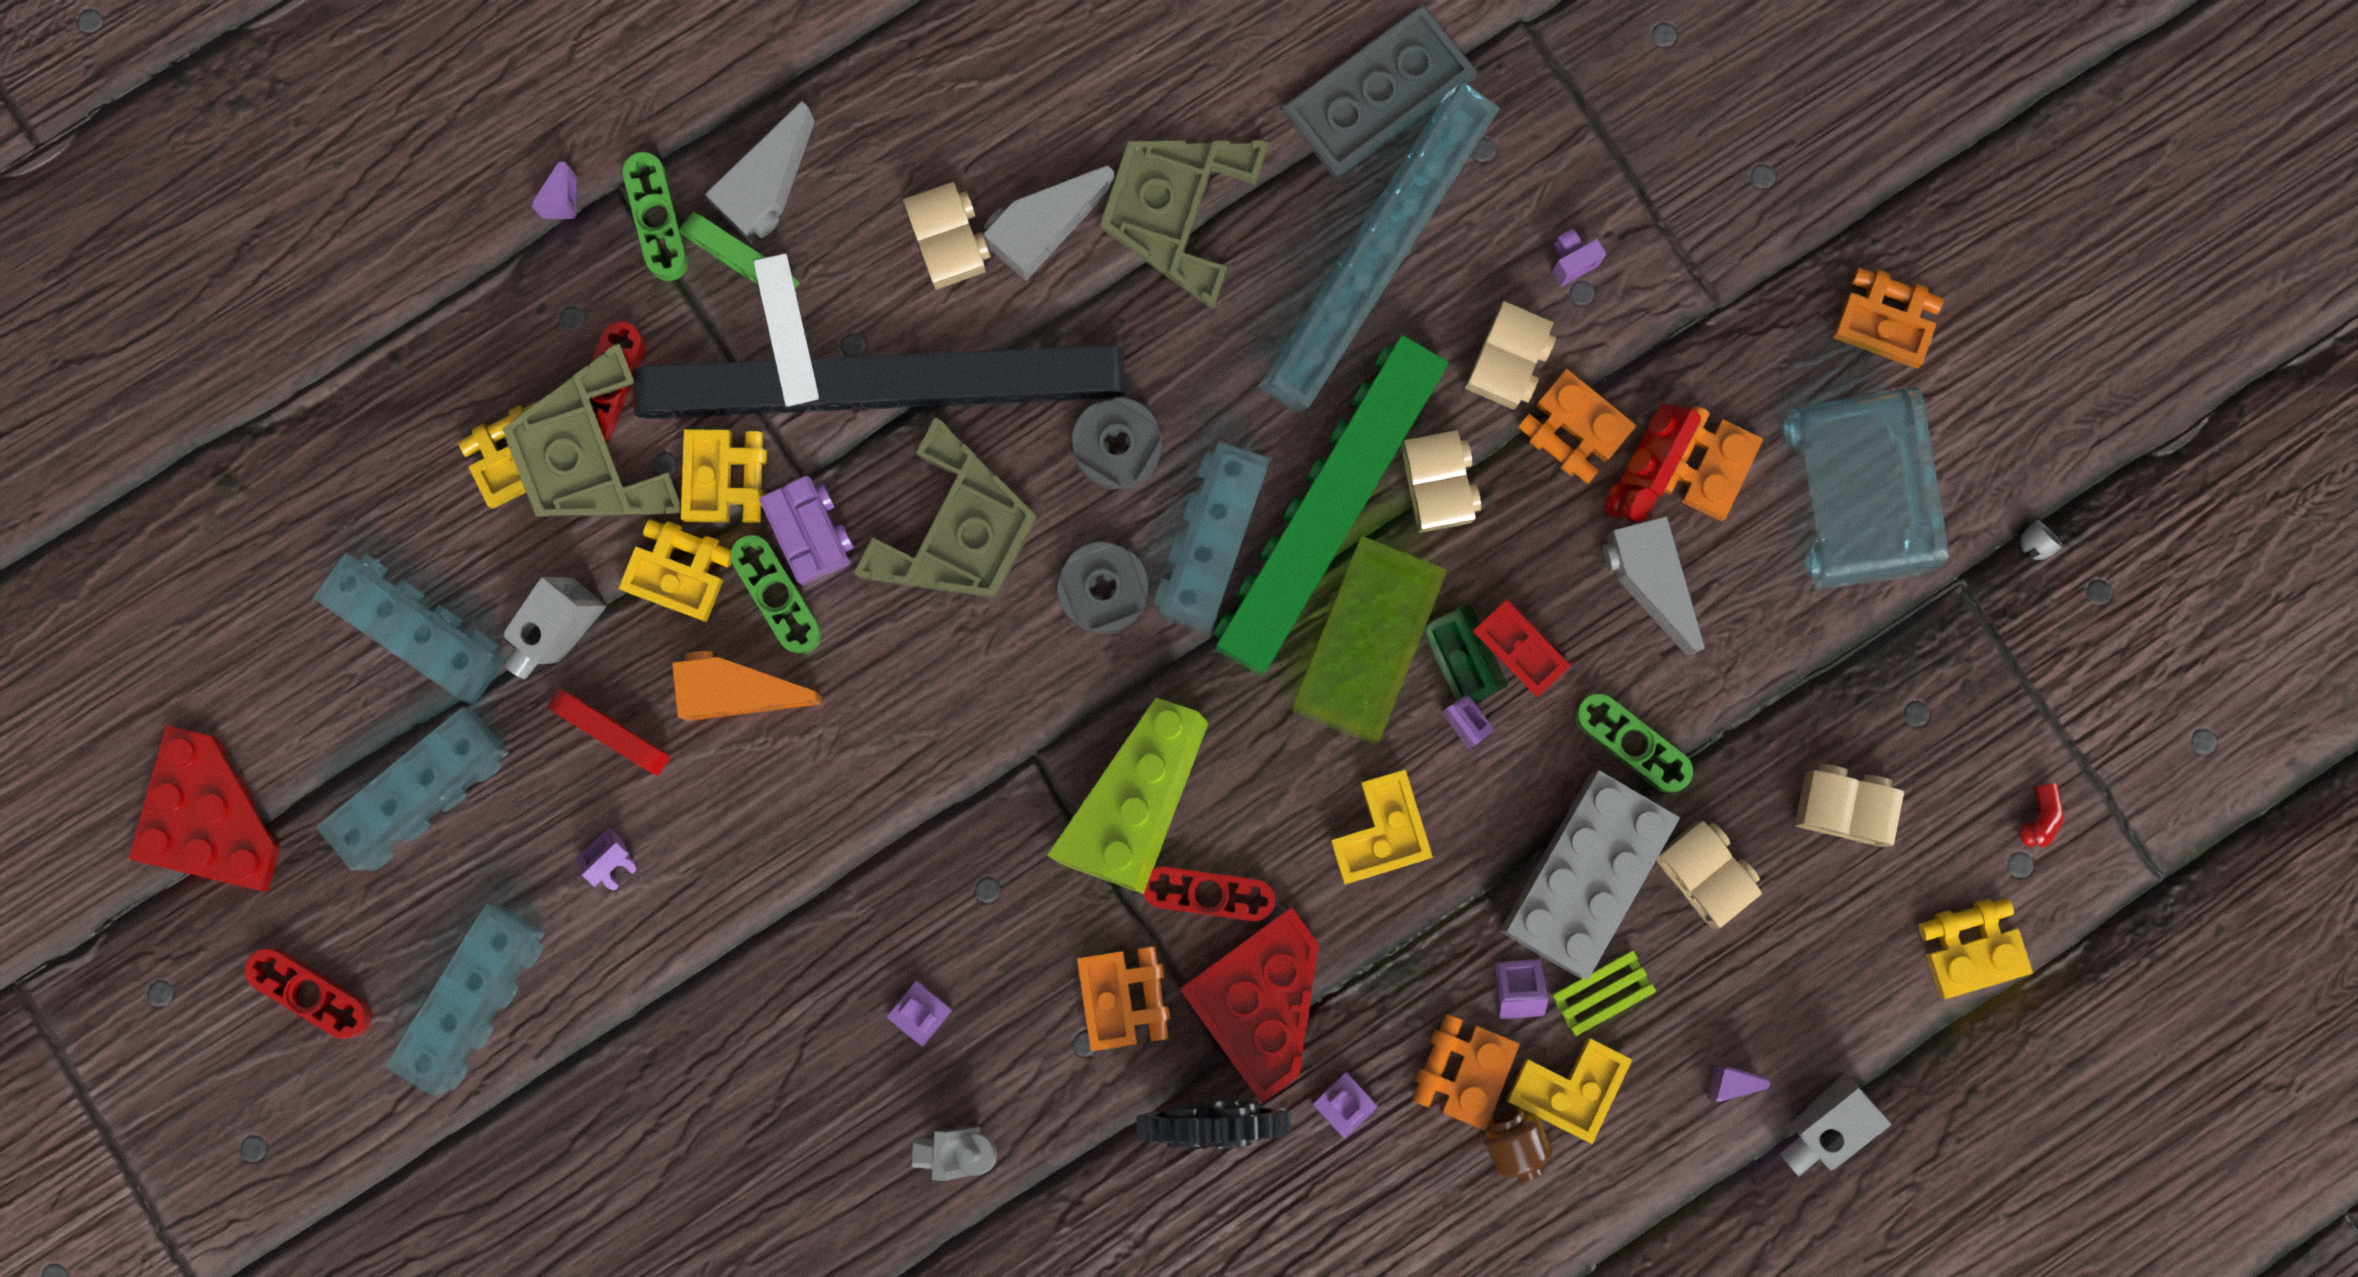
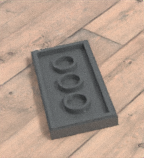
(1378, 91)

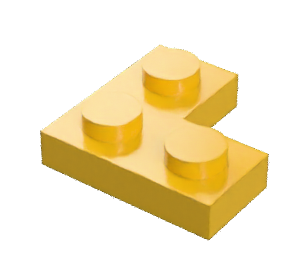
(1396, 833)
(1575, 1102)

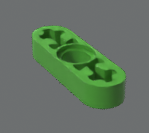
(659, 183)
(723, 246)
(748, 573)
(1654, 773)

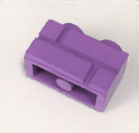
(806, 530)

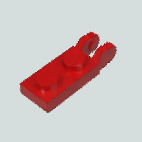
(1653, 463)

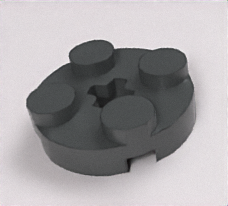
(1109, 419)
(1115, 565)

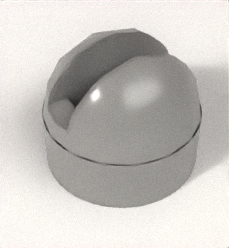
(2041, 539)

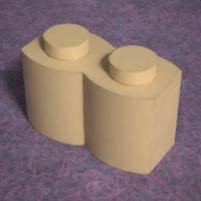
(945, 234)
(1510, 356)
(1439, 481)
(1849, 807)
(1709, 874)

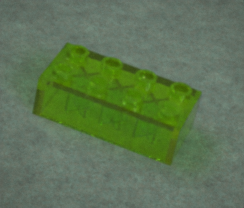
(1369, 640)

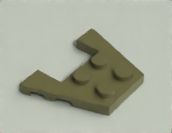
(1160, 198)
(567, 459)
(972, 535)

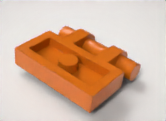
(1882, 328)
(1585, 417)
(1721, 469)
(1109, 1003)
(1478, 1077)

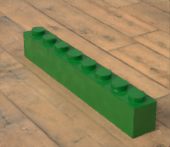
(1331, 505)

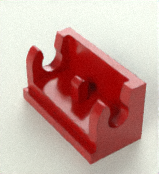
(1522, 648)

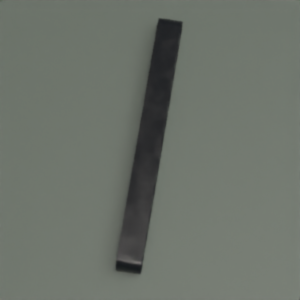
(884, 382)

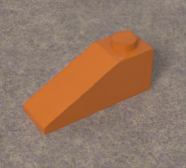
(722, 688)

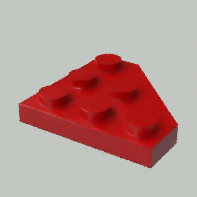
(203, 816)
(1261, 1002)

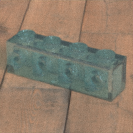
(1213, 537)
(410, 628)
(413, 791)
(466, 999)

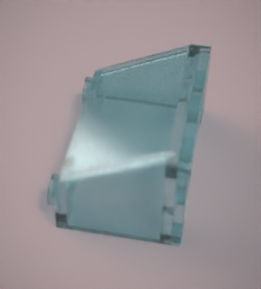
(1870, 488)

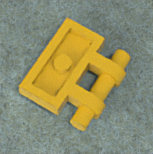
(497, 472)
(708, 476)
(672, 583)
(1979, 962)

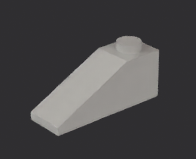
(760, 183)
(1040, 222)
(1653, 575)

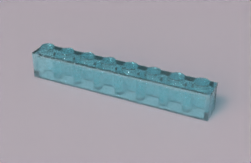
(1379, 247)

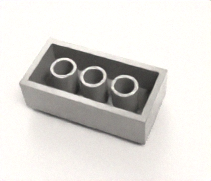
(1589, 874)

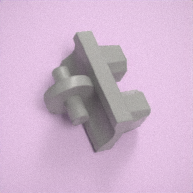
(955, 1153)

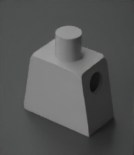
(550, 623)
(1839, 1108)

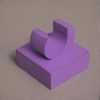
(1575, 257)
(602, 857)
(919, 1013)
(1344, 1104)

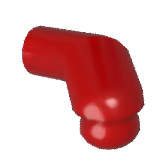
(2048, 820)

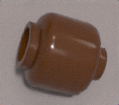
(1517, 1144)

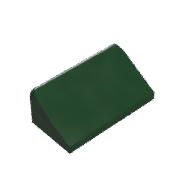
(1463, 656)

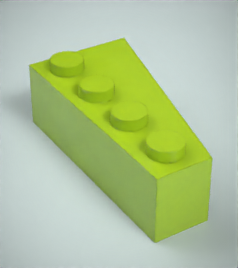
(1134, 801)

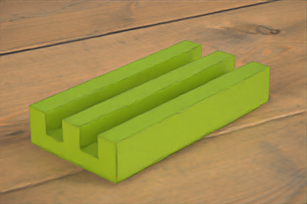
(1638, 974)

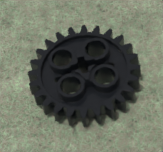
(1213, 1124)

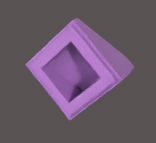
(558, 194)
(1468, 721)
(1521, 989)
(1732, 1083)

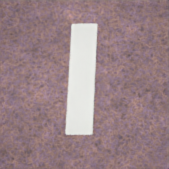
(786, 330)

